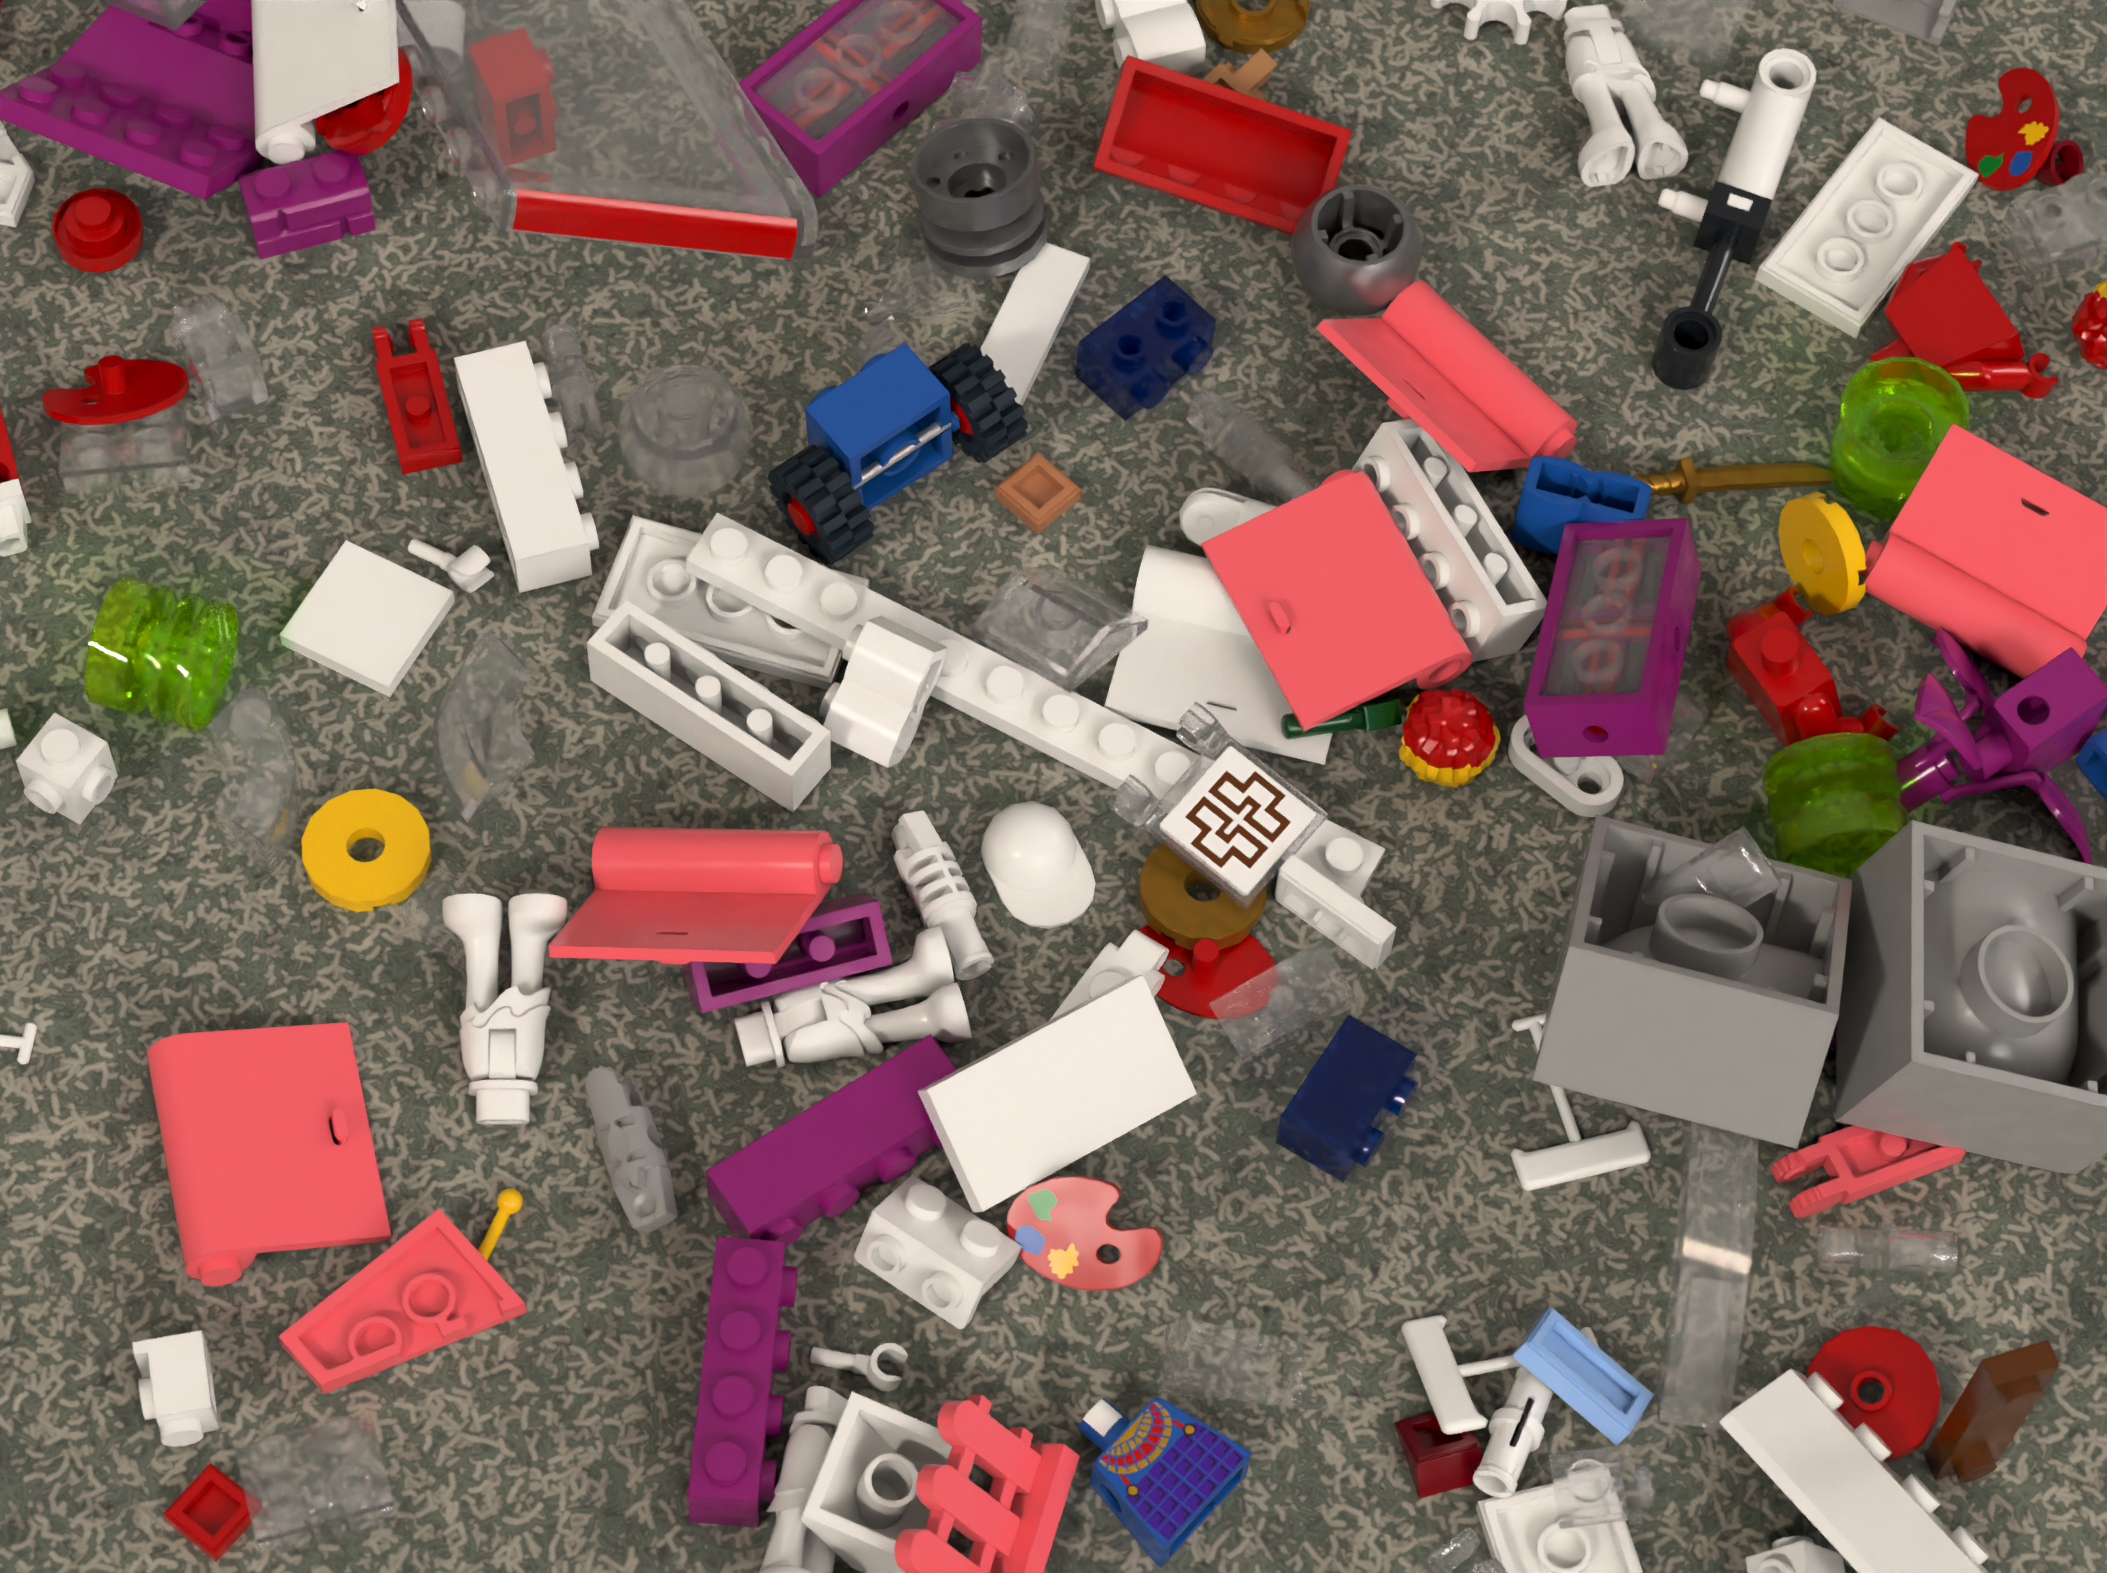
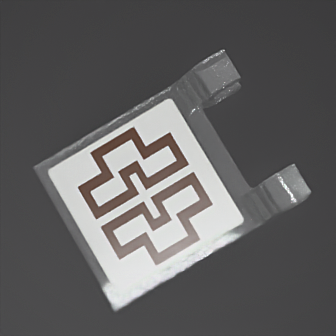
(1225, 812)

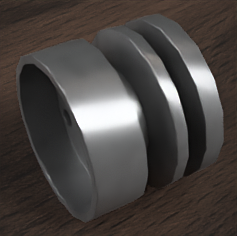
(979, 197)

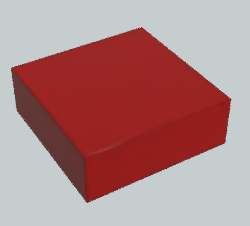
(210, 1512)

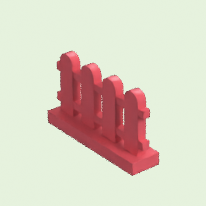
(1008, 1526)

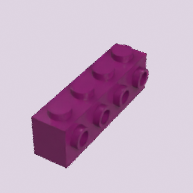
(831, 1150)
(737, 1382)

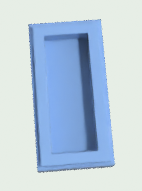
(1583, 1375)

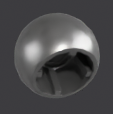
(1370, 252)

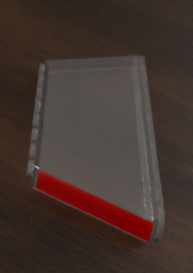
(604, 125)

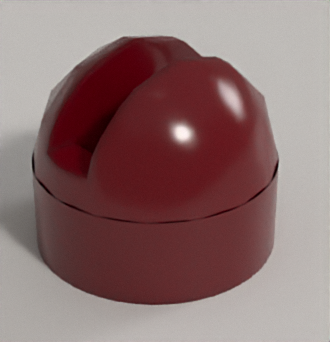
(2060, 170)

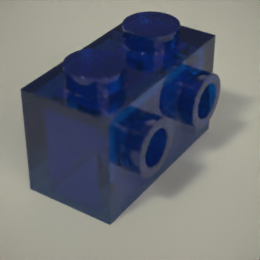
(1146, 348)
(1347, 1099)

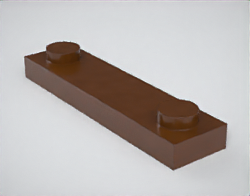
(1991, 1412)

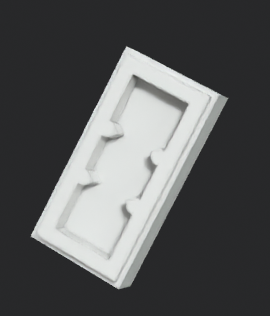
(1334, 911)

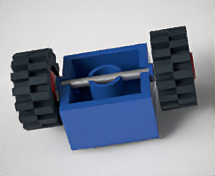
(884, 435)

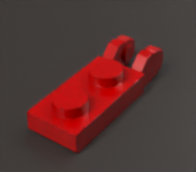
(416, 402)

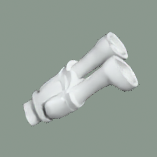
(1607, 81)
(836, 1019)
(505, 1033)
(793, 1544)

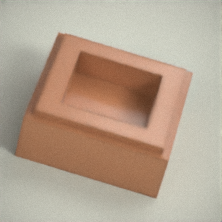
(1038, 493)

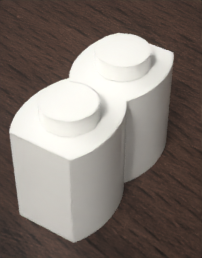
(1155, 32)
(882, 690)

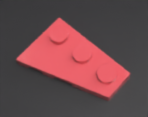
(401, 1306)

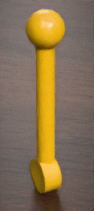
(509, 1203)

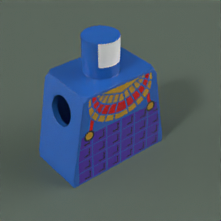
(1161, 1471)

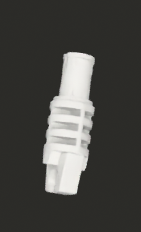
(940, 892)

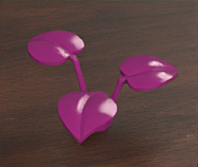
(1931, 767)

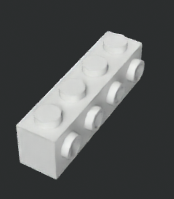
(524, 466)
(1454, 539)
(709, 705)

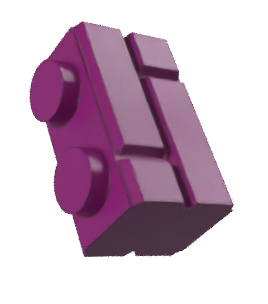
(306, 203)

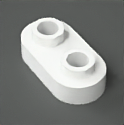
(1562, 774)

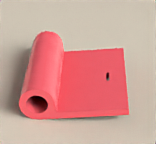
(1454, 382)
(1988, 565)
(1346, 591)
(699, 894)
(256, 1148)

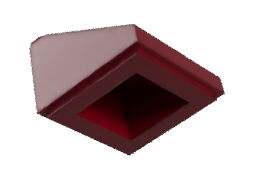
(1437, 1459)

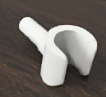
(466, 571)
(864, 1364)

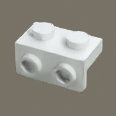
(935, 1250)

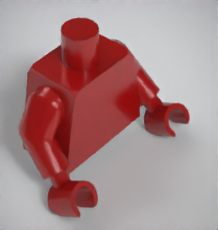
(1953, 321)
(1788, 677)

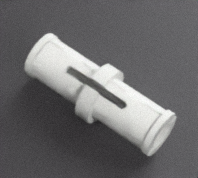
(1504, 1462)

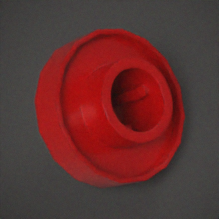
(97, 230)

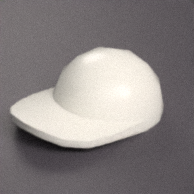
(1037, 865)

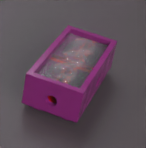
(860, 80)
(1613, 639)

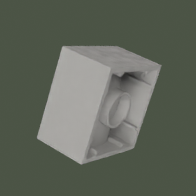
(1695, 999)
(1976, 999)

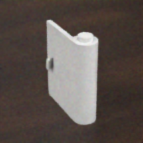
(313, 62)
(1200, 655)

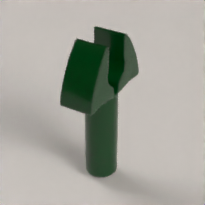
(1369, 716)

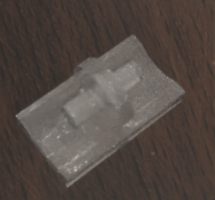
(988, 96)

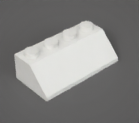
(1844, 1482)

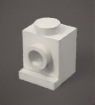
(177, 1386)

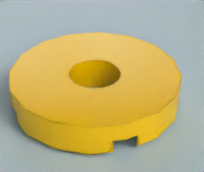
(1822, 553)
(358, 816)

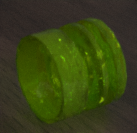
(1890, 429)
(161, 653)
(1833, 801)

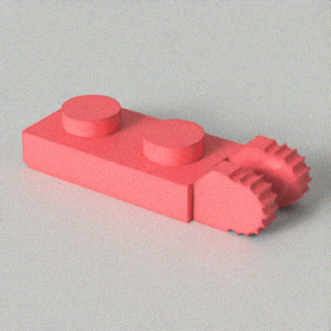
(1859, 1165)

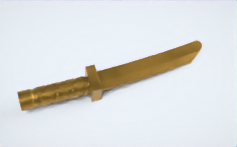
(1689, 481)

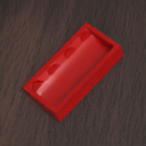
(1217, 146)

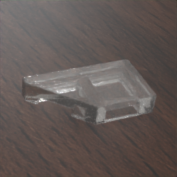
(1727, 870)

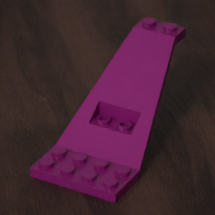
(152, 97)

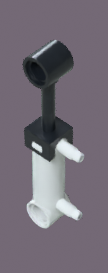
(1736, 206)

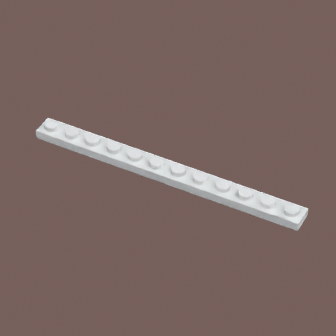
(982, 680)

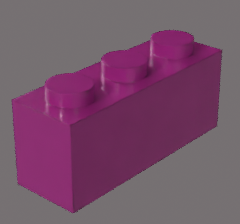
(835, 942)

